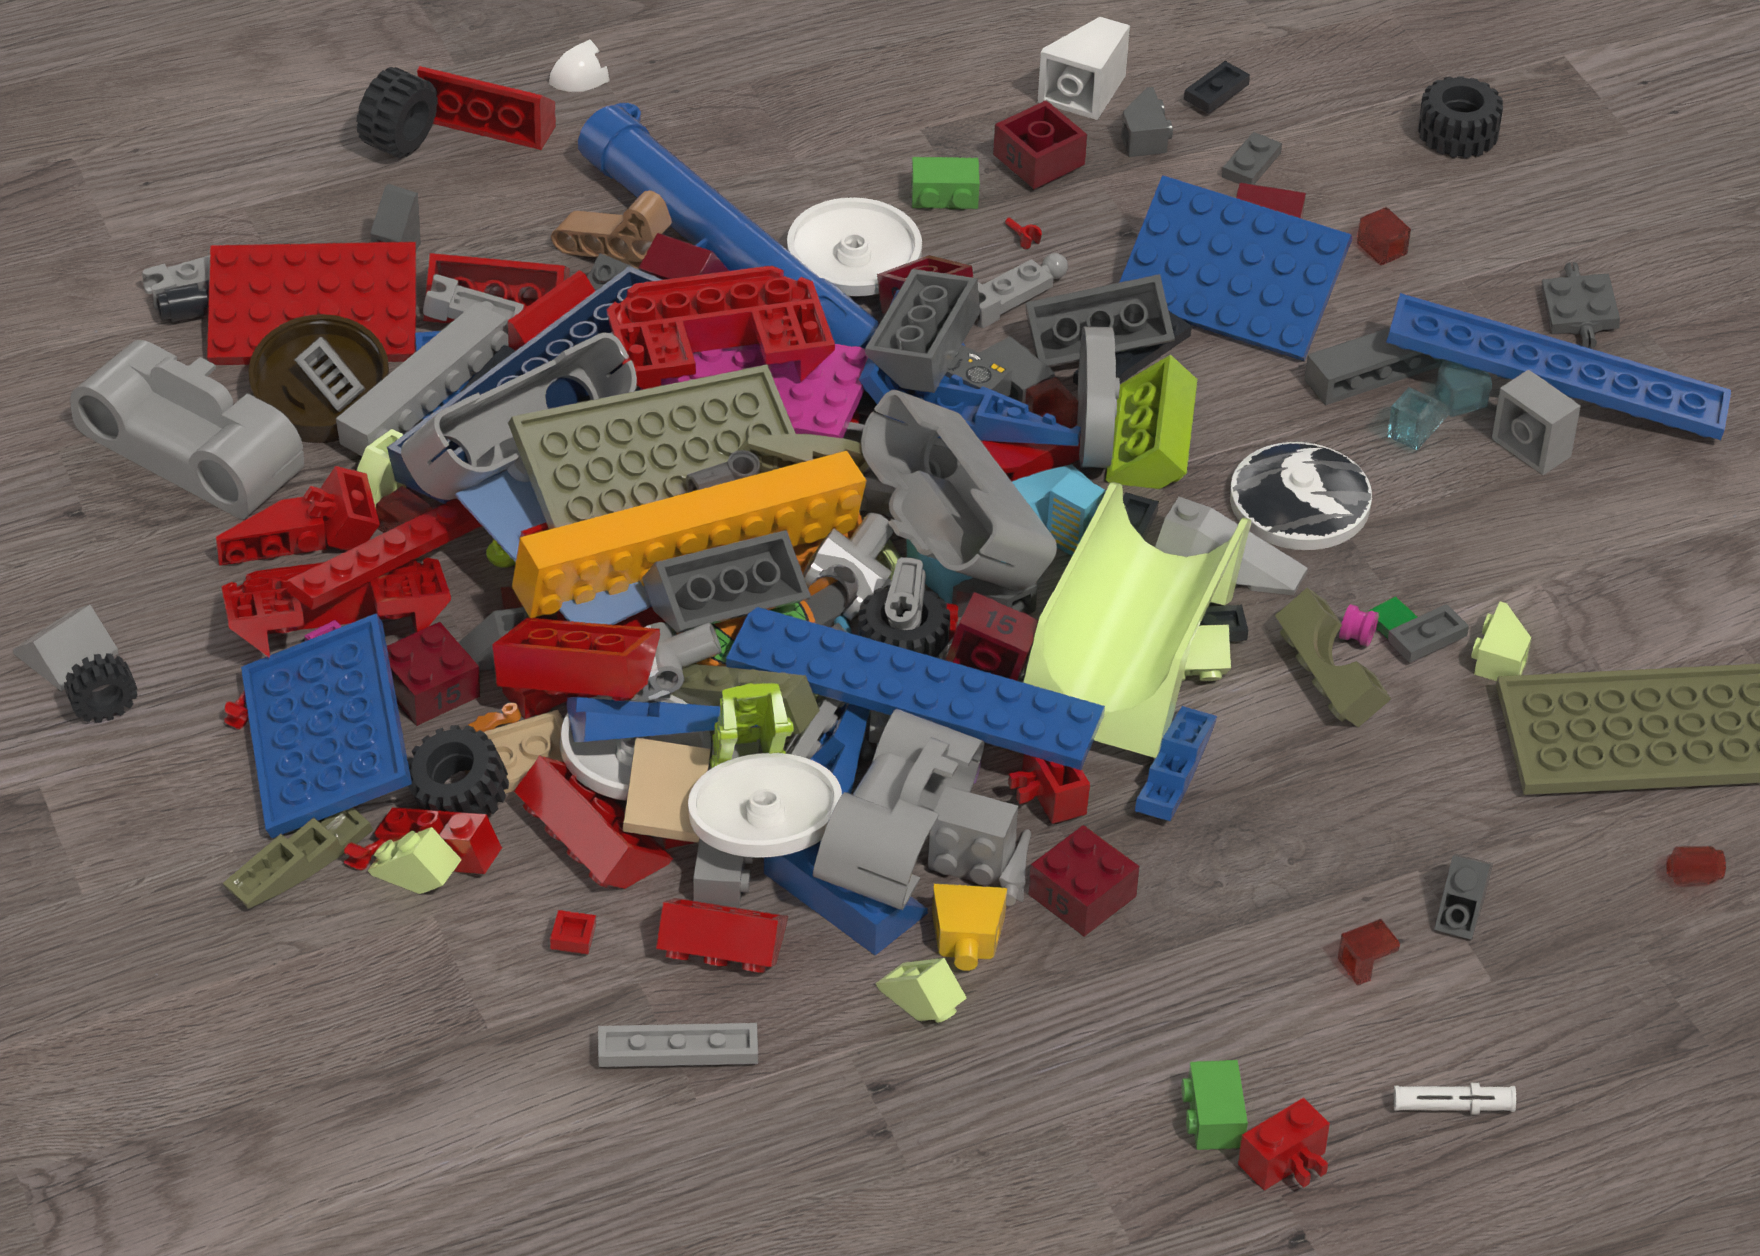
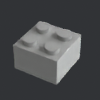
(1535, 422)
(972, 836)

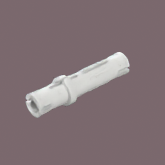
(1502, 1098)

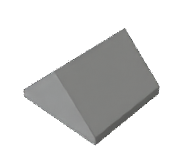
(66, 643)

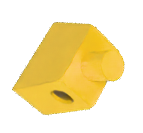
(968, 922)

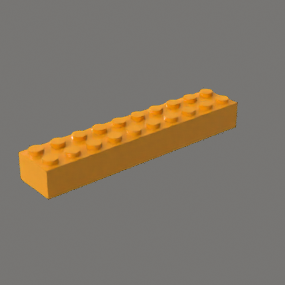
(625, 544)

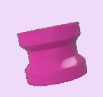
(1358, 625)

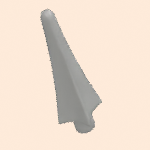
(1014, 874)

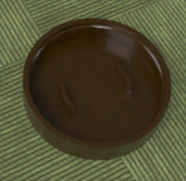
(286, 386)

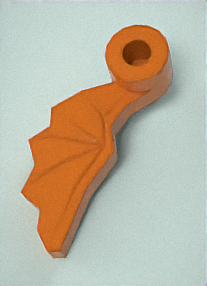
(492, 719)

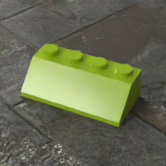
(1153, 426)

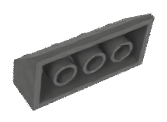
(1132, 308)
(925, 328)
(726, 582)

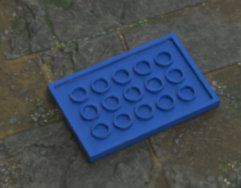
(1238, 266)
(325, 726)

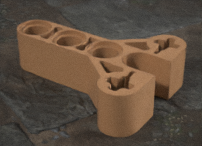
(616, 236)

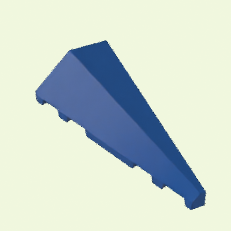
(998, 416)
(613, 719)
(842, 745)

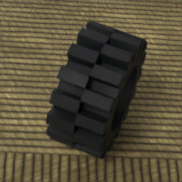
(96, 674)

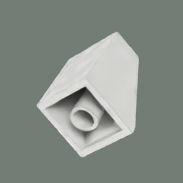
(1085, 67)

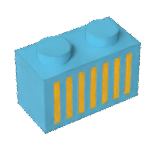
(1072, 509)

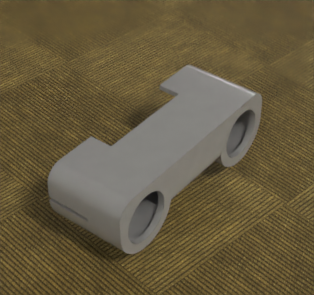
(482, 420)
(188, 428)
(960, 520)
(883, 825)

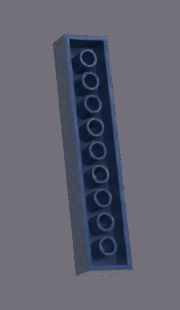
(574, 327)

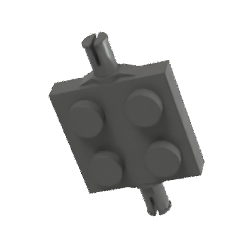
(1580, 304)

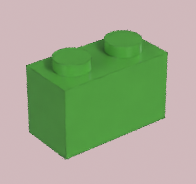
(945, 182)
(1216, 1104)

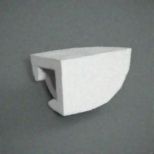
(579, 69)

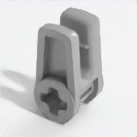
(906, 593)

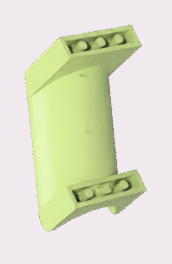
(1127, 623)

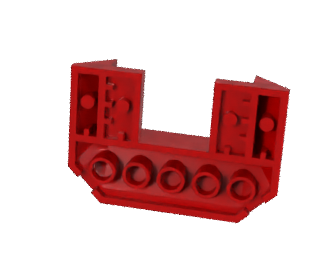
(676, 317)
(265, 606)

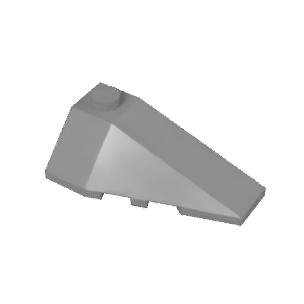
(1199, 529)

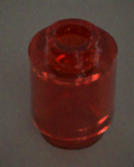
(1696, 865)

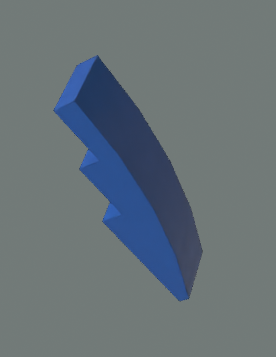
(1175, 763)

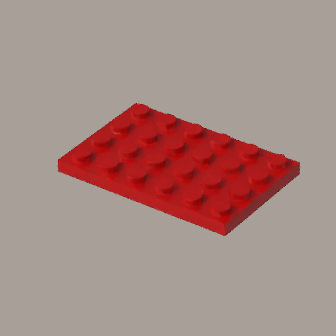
(274, 283)

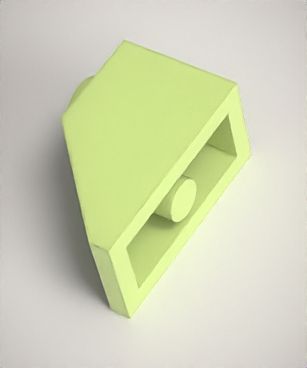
(924, 989)

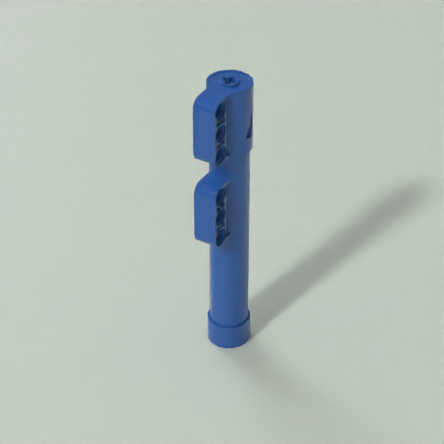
(705, 218)

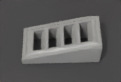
(316, 353)

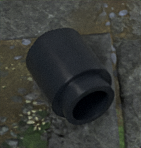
(182, 302)

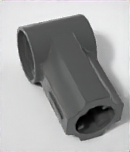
(739, 465)

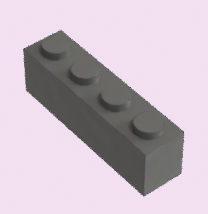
(1362, 366)

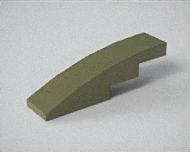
(789, 449)
(295, 859)

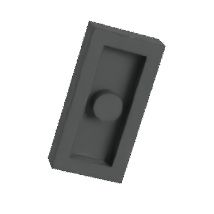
(1252, 159)
(1428, 633)

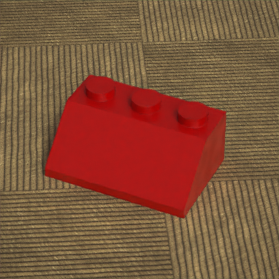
(548, 309)
(721, 934)

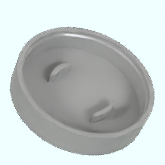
(1097, 396)

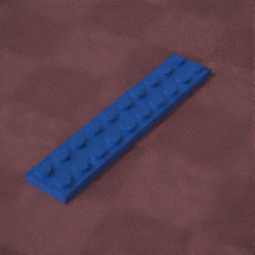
(1564, 365)
(937, 690)

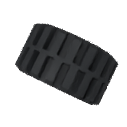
(397, 112)
(1460, 116)
(927, 639)
(451, 753)

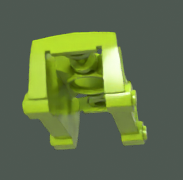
(751, 706)

